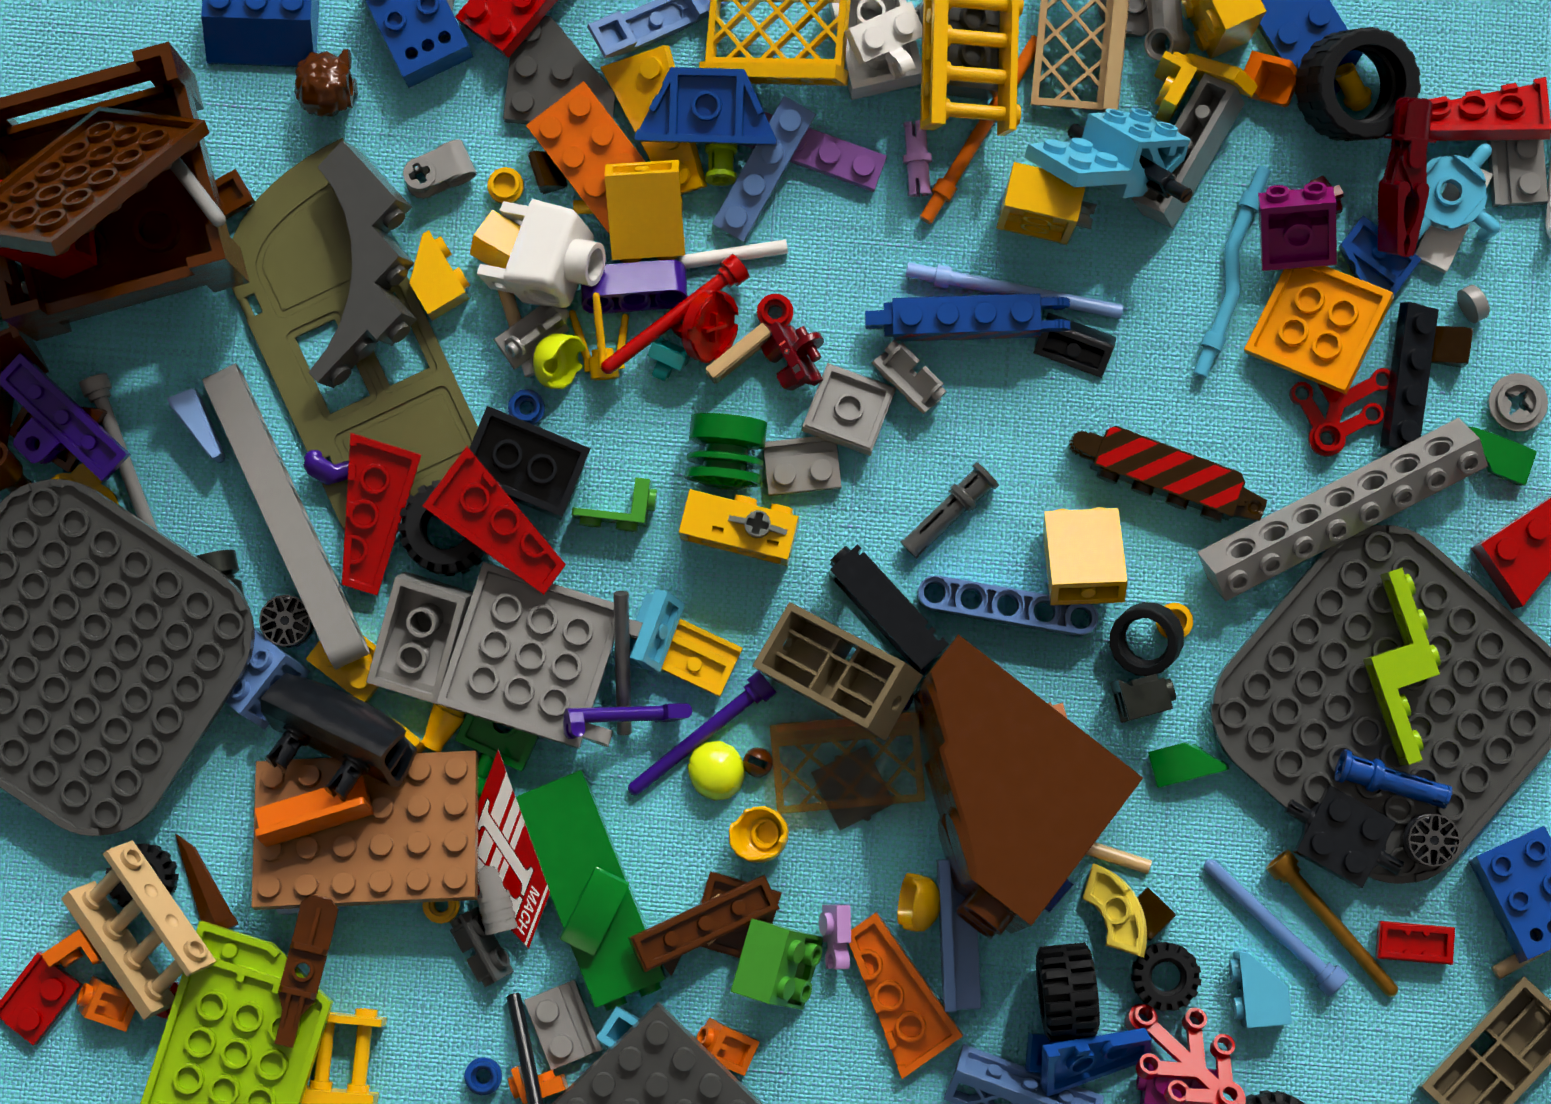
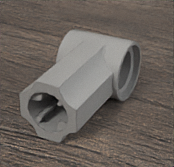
(1165, 21)

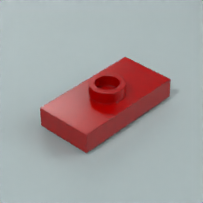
(1415, 942)

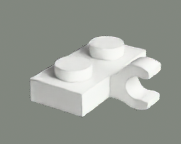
(886, 36)

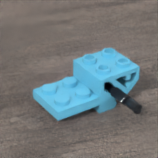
(1118, 152)

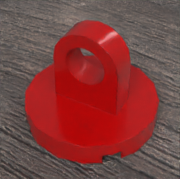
(708, 326)

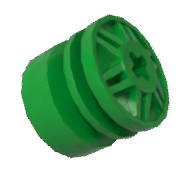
(726, 450)

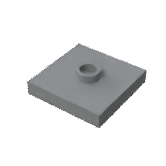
(848, 409)

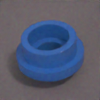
(527, 396)
(471, 1076)

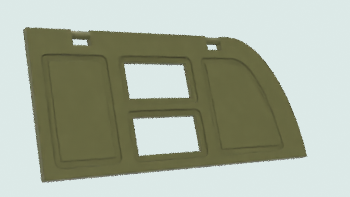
(301, 275)

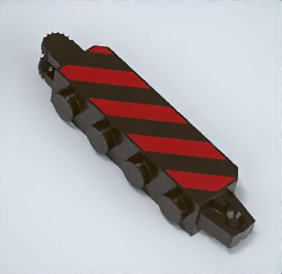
(1169, 473)

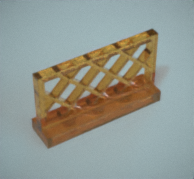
(842, 730)

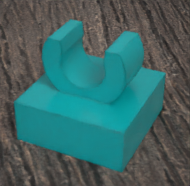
(668, 356)

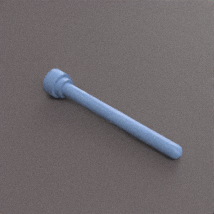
(1329, 977)

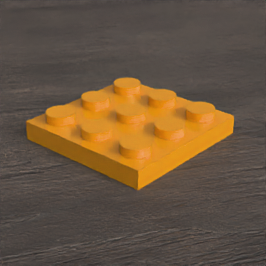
(1319, 325)

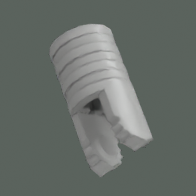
(494, 902)

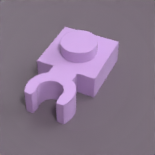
(836, 931)

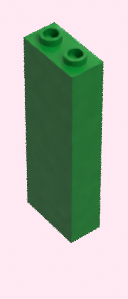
(569, 845)

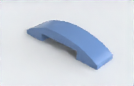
(646, 24)

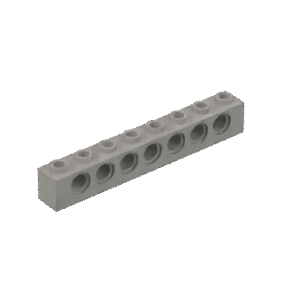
(1342, 508)

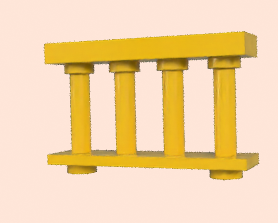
(938, 71)
(357, 1092)

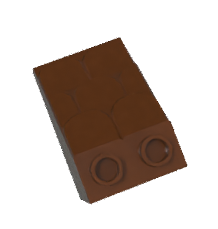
(1012, 788)

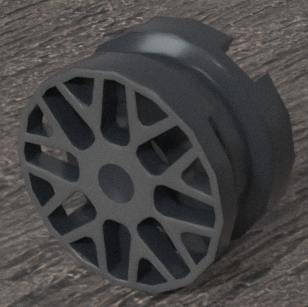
(285, 621)
(1431, 839)

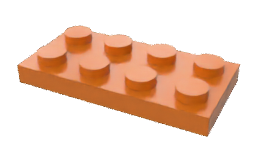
(580, 142)

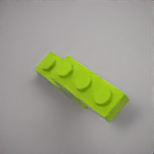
(1402, 666)

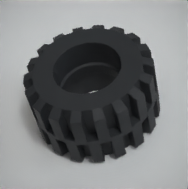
(419, 547)
(1067, 992)

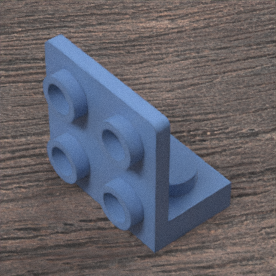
(264, 669)

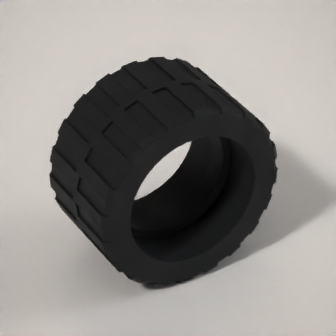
(1316, 77)

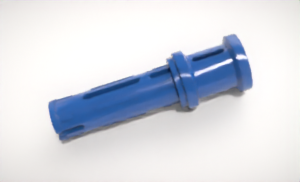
(1376, 776)

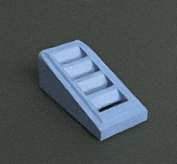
(193, 413)

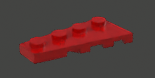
(1496, 115)
(376, 493)

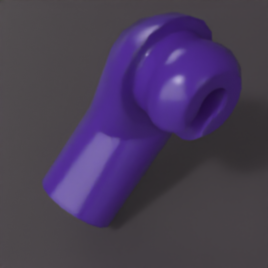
(324, 470)

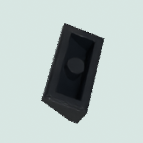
(1078, 348)

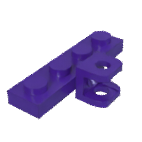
(58, 422)

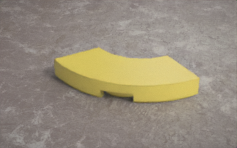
(1120, 910)

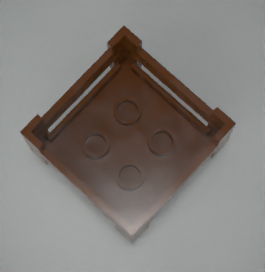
(157, 237)

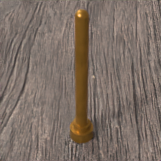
(1286, 869)

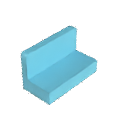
(660, 618)

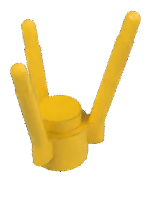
(593, 363)

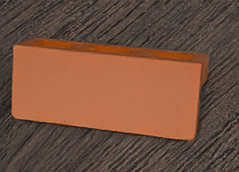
(310, 813)

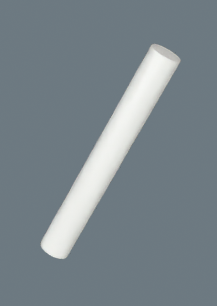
(741, 252)

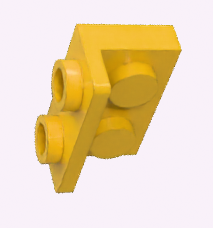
(1177, 74)

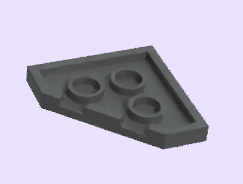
(545, 71)

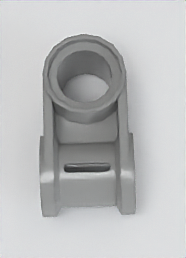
(443, 168)

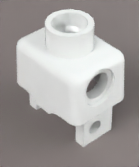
(548, 257)

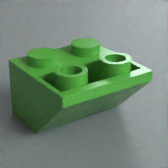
(777, 965)

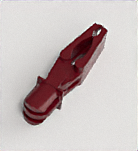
(1404, 185)

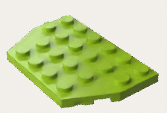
(226, 1027)

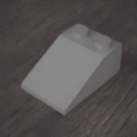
(418, 636)

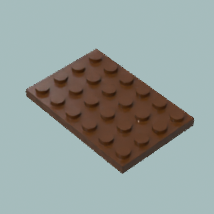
(89, 175)

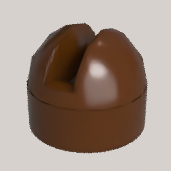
(760, 754)

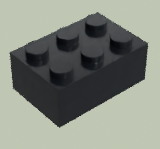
(529, 461)

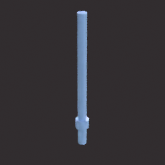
(944, 276)

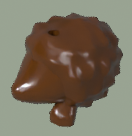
(325, 83)

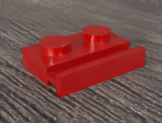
(37, 999)

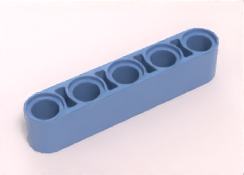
(988, 608)

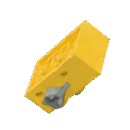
(1043, 205)
(740, 526)

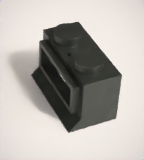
(1142, 697)

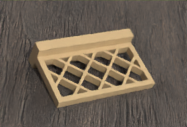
(1110, 63)

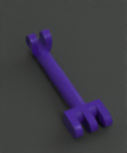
(576, 718)

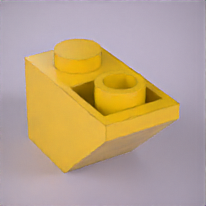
(434, 280)

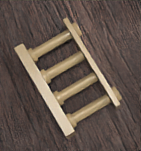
(116, 944)

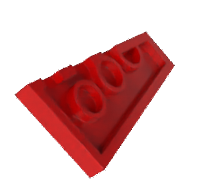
(486, 516)

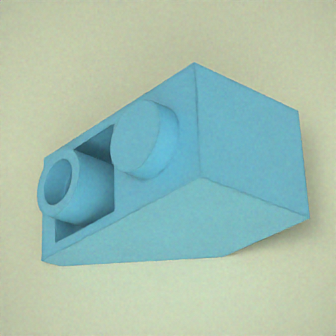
(1261, 995)

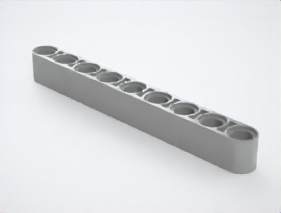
(286, 516)

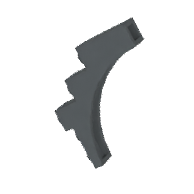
(378, 264)

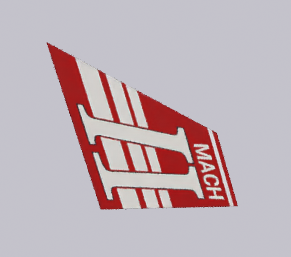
(508, 847)

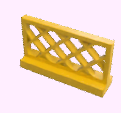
(783, 69)

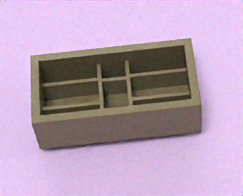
(864, 691)
(1516, 1058)

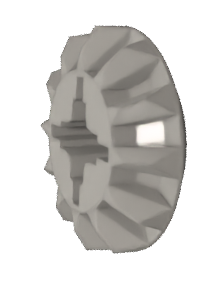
(1534, 400)

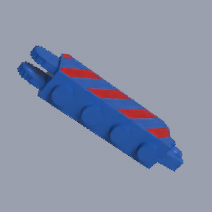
(967, 317)

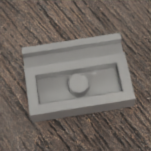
(1517, 173)
(801, 465)
(563, 1024)

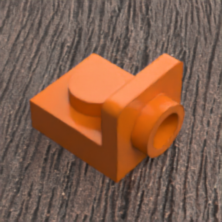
(69, 951)
(105, 1004)
(728, 1045)
(548, 1083)

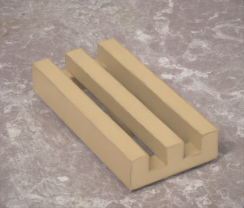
(737, 354)

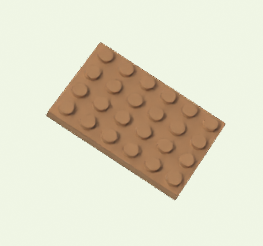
(410, 851)

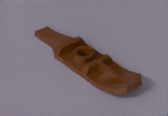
(308, 946)

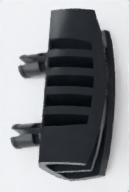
(338, 727)

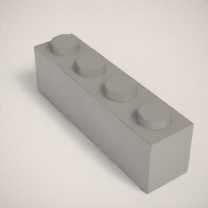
(1206, 123)

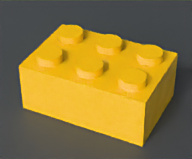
(1223, 23)

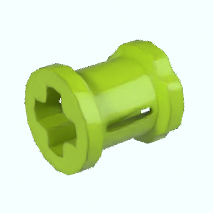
(721, 164)

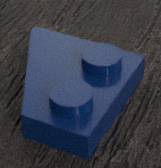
(1371, 265)

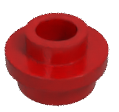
(775, 300)

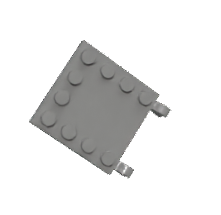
(531, 656)

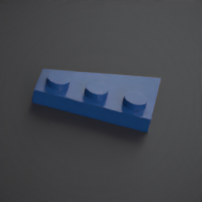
(1090, 1058)

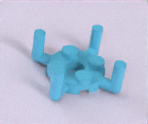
(1472, 198)

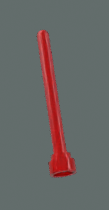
(730, 273)

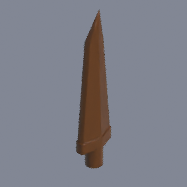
(207, 896)

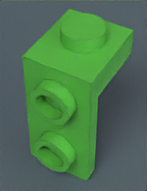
(643, 501)

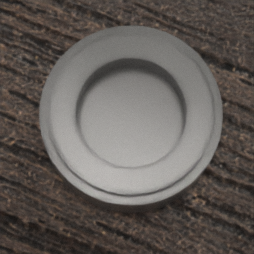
(1473, 303)

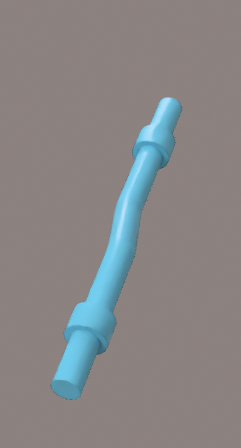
(1214, 339)

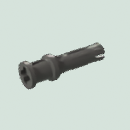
(961, 499)

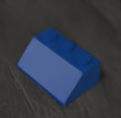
(259, 31)

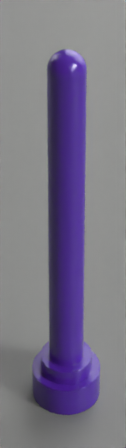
(755, 691)

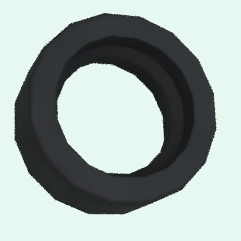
(1165, 619)

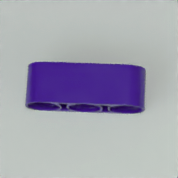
(638, 287)

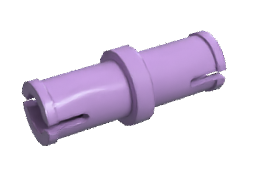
(917, 159)

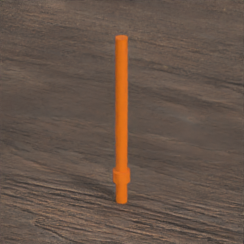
(945, 187)

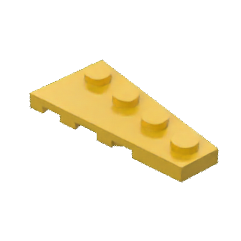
(635, 85)

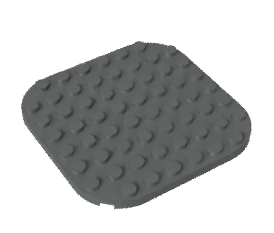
(106, 656)
(1305, 695)

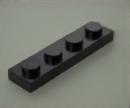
(1409, 375)

